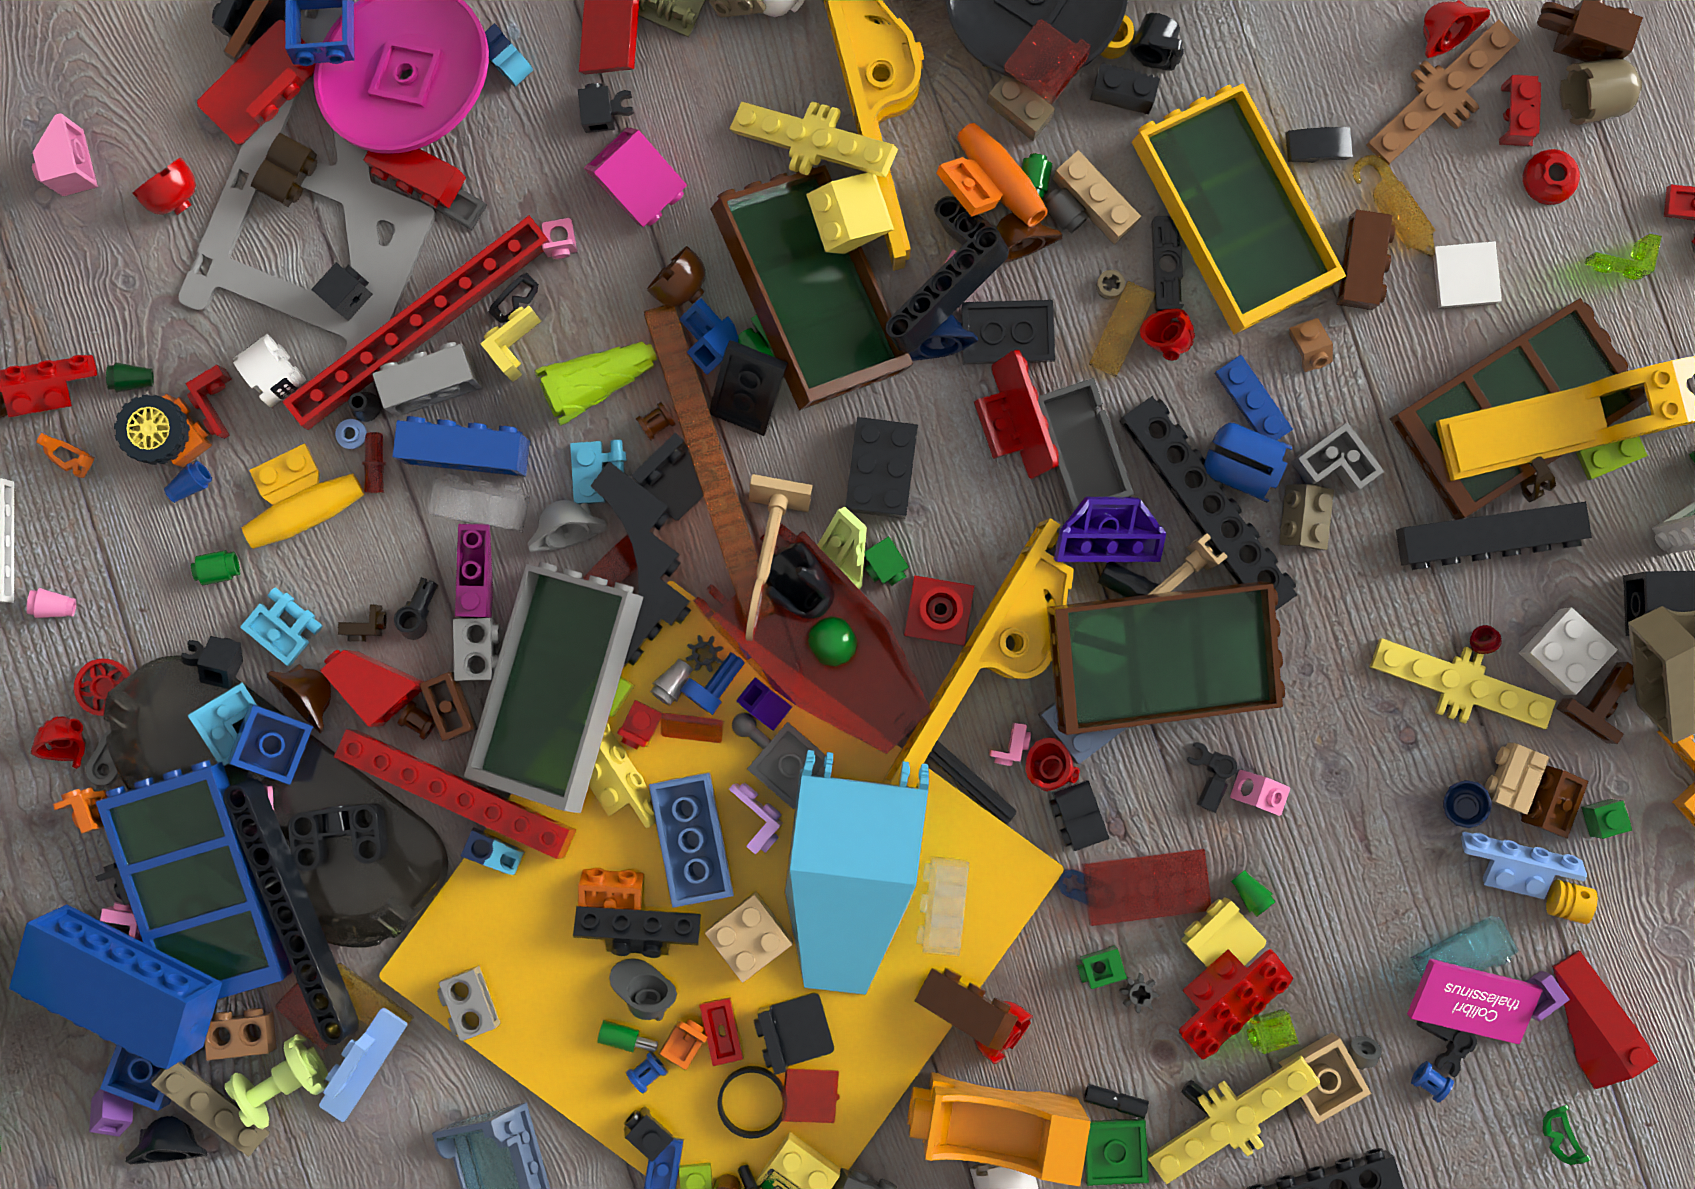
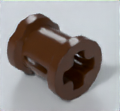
(655, 421)
(417, 720)

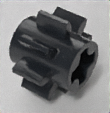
(713, 650)

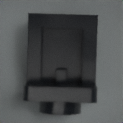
(646, 1133)

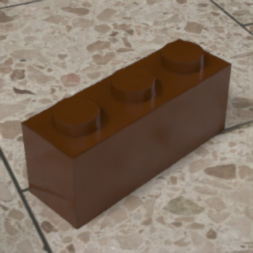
(1366, 260)
(967, 1008)

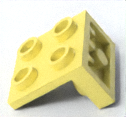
(500, 339)

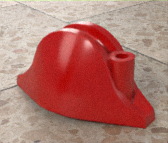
(1450, 24)

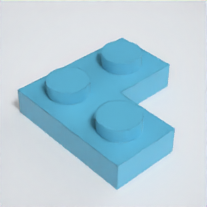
(216, 719)

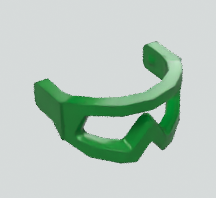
(1578, 1157)

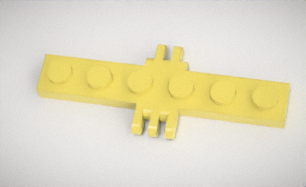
(814, 138)
(1462, 684)
(1233, 1119)

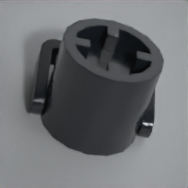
(1157, 41)

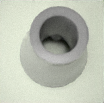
(668, 685)

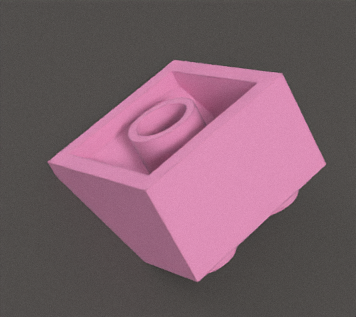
(64, 158)

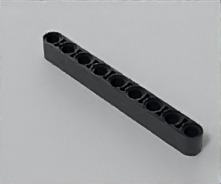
(300, 930)

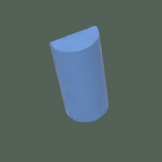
(691, 839)

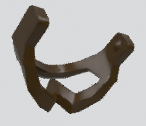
(1543, 474)

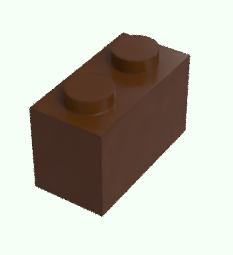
(448, 706)

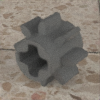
(1144, 1000)

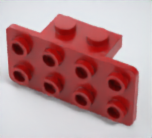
(255, 86)
(1014, 418)
(1230, 997)

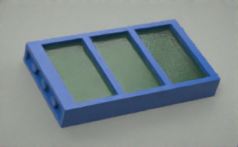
(193, 878)

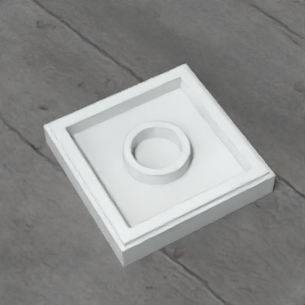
(1467, 274)

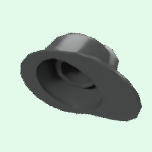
(642, 988)

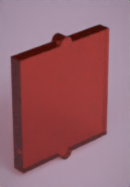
(810, 1095)

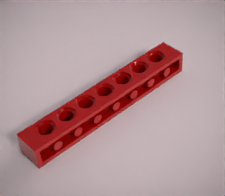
(455, 793)

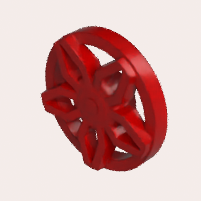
(99, 685)

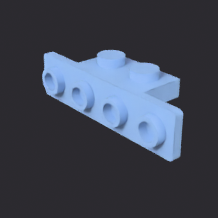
(1521, 867)
(361, 1064)

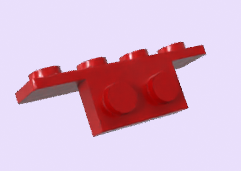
(42, 384)

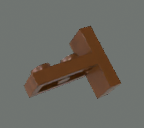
(1602, 704)

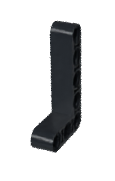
(955, 281)

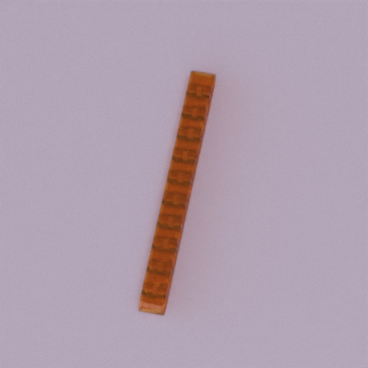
(707, 456)

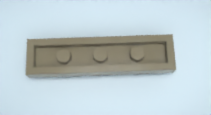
(208, 1106)

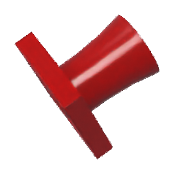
(924, 622)

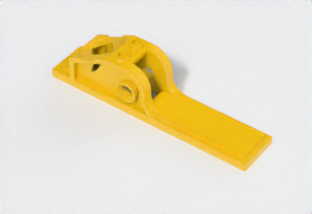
(872, 54)
(1564, 421)
(1015, 611)

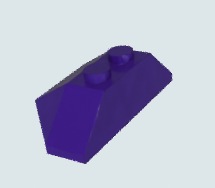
(1110, 532)

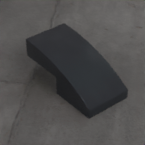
(1319, 143)

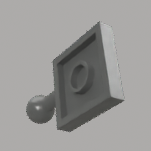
(781, 757)

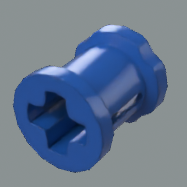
(651, 1063)
(1432, 1081)

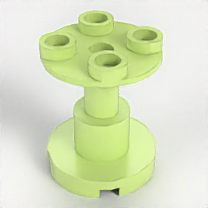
(300, 1068)

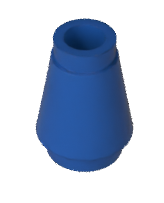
(188, 481)

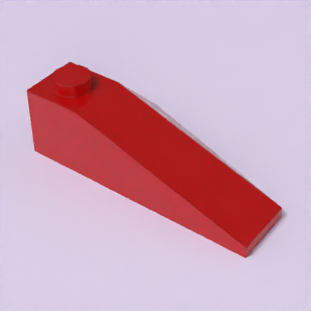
(1603, 1035)

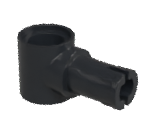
(416, 608)

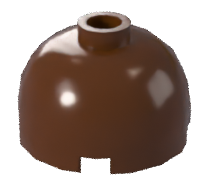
(679, 280)

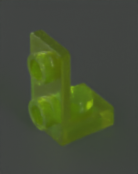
(1644, 255)

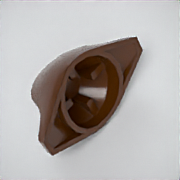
(1024, 239)
(306, 691)

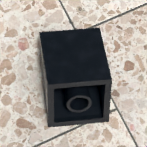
(1655, 589)

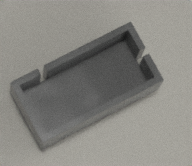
(1085, 444)

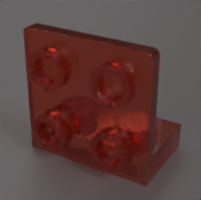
(1047, 61)

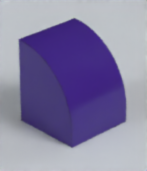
(764, 703)

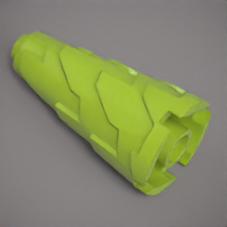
(591, 378)

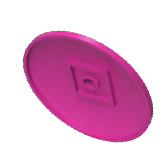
(391, 115)

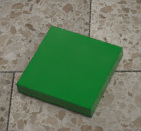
(1116, 1152)

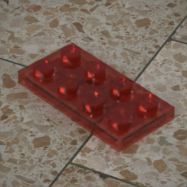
(1146, 887)

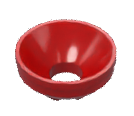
(1541, 186)

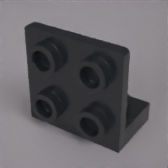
(671, 477)

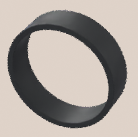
(742, 1133)

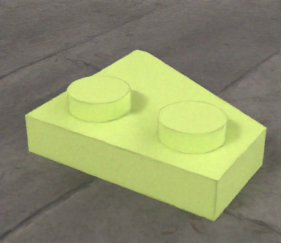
(845, 544)

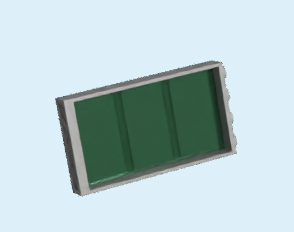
(554, 686)

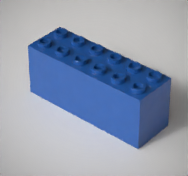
(115, 986)

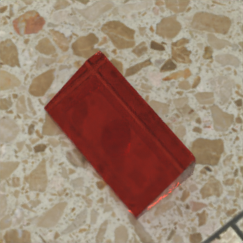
(692, 727)

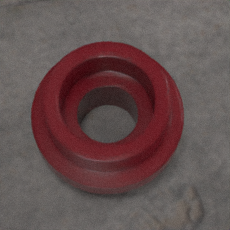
(1485, 639)

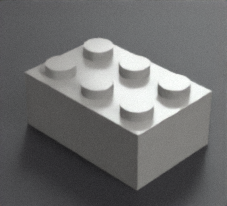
(427, 379)

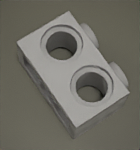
(466, 649)
(477, 1001)

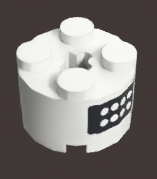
(267, 370)

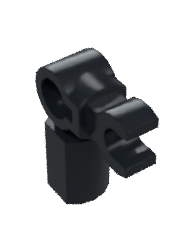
(1223, 767)
(1458, 1047)

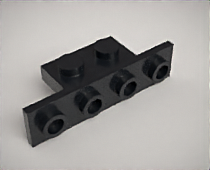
(637, 930)

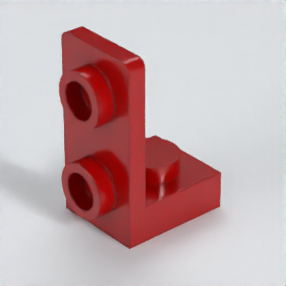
(209, 383)

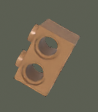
(241, 1041)

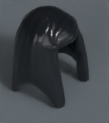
(799, 582)

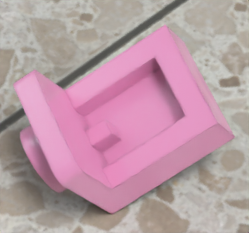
(1018, 741)
(122, 915)

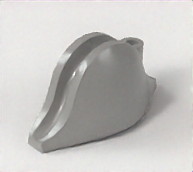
(565, 525)

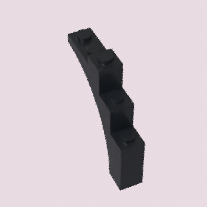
(640, 516)

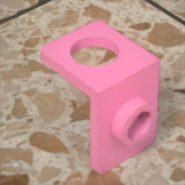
(562, 248)
(1265, 794)

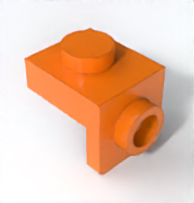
(683, 1043)

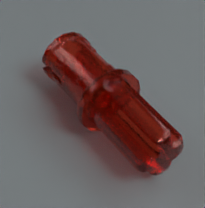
(374, 463)

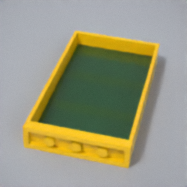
(1237, 207)

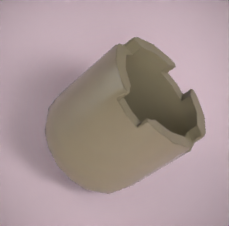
(1600, 90)

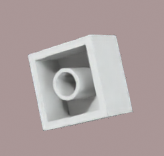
(1568, 651)

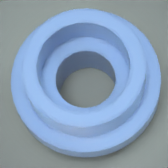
(359, 438)

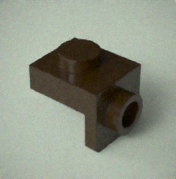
(358, 631)

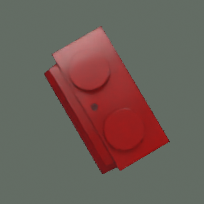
(1523, 110)

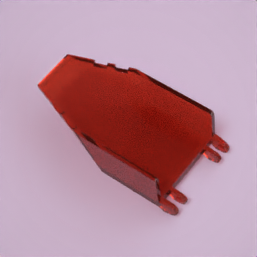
(866, 697)

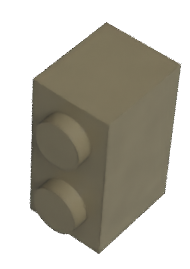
(1020, 106)

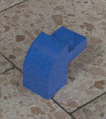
(711, 334)

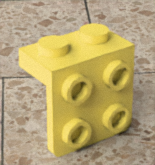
(1223, 930)

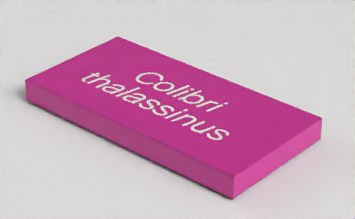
(1474, 1001)

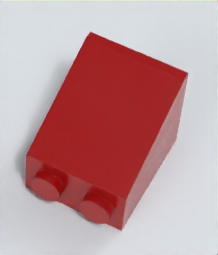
(370, 686)

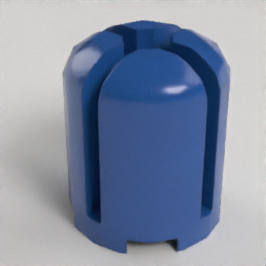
(1251, 445)

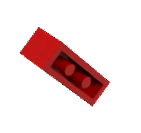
(418, 172)

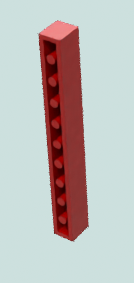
(417, 323)

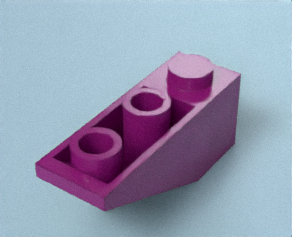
(474, 572)

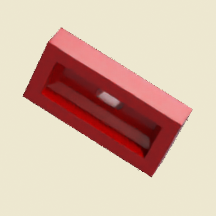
(721, 1048)

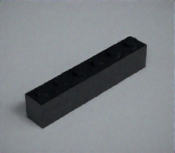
(1492, 534)

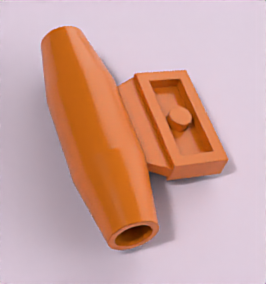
(990, 177)

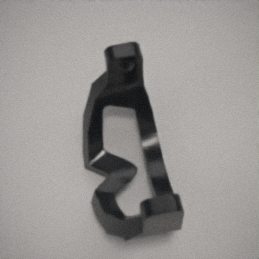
(525, 278)

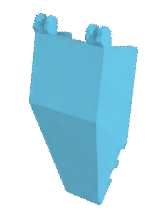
(851, 872)

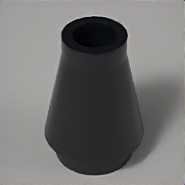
(369, 409)

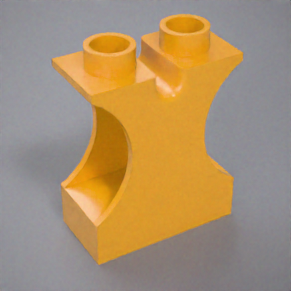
(1000, 1127)

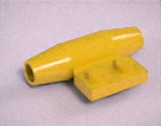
(296, 497)

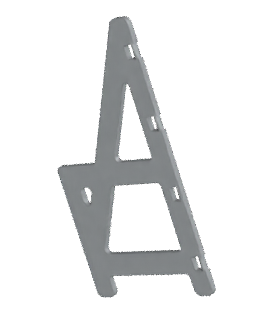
(364, 207)

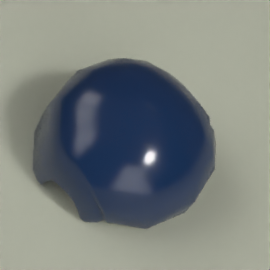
(1467, 804)

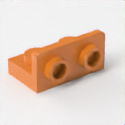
(85, 811)
(610, 889)

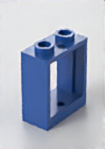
(321, 52)

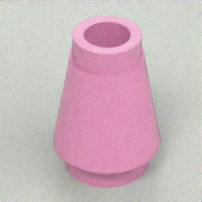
(49, 604)

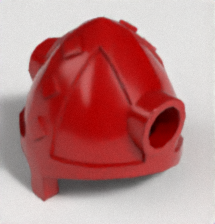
(1168, 335)
(65, 740)
(1052, 765)

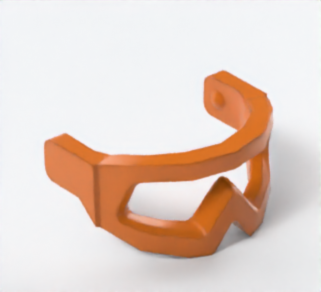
(51, 444)

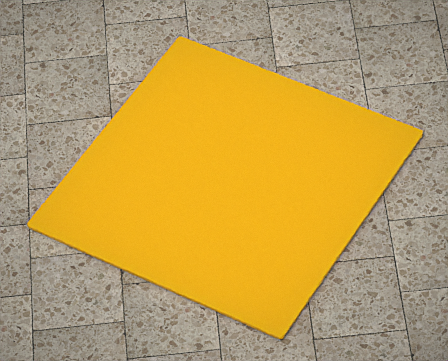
(558, 987)

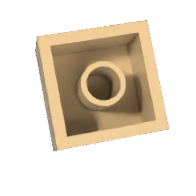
(749, 937)
(1338, 1076)

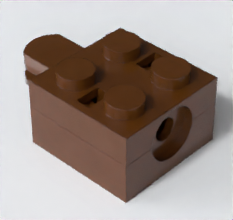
(1591, 29)

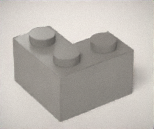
(1342, 453)

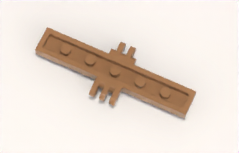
(1443, 92)

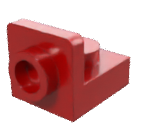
(639, 725)

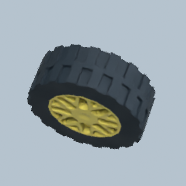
(151, 429)

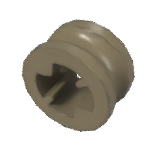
(1114, 292)

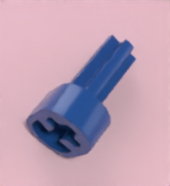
(708, 697)

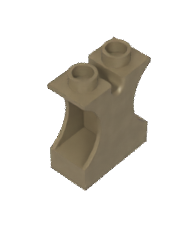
(1665, 669)

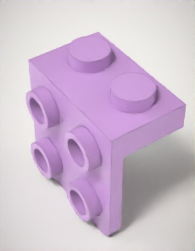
(766, 836)

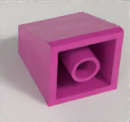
(636, 177)

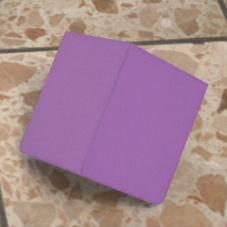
(1551, 996)
(110, 1114)

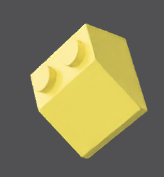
(850, 212)

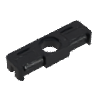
(1166, 284)

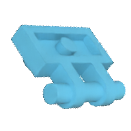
(587, 463)
(276, 634)

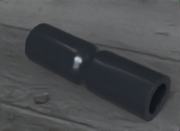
(1112, 1100)

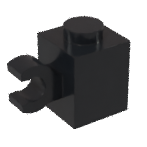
(599, 108)
(216, 662)

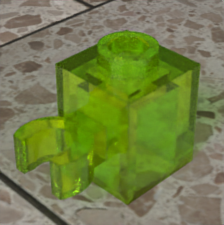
(1272, 1031)

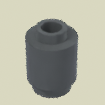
(1065, 210)

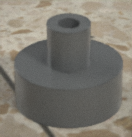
(1364, 1052)

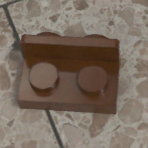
(1556, 801)

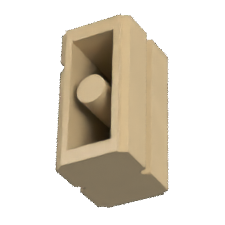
(1516, 777)

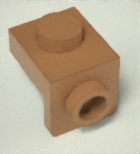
(1312, 344)

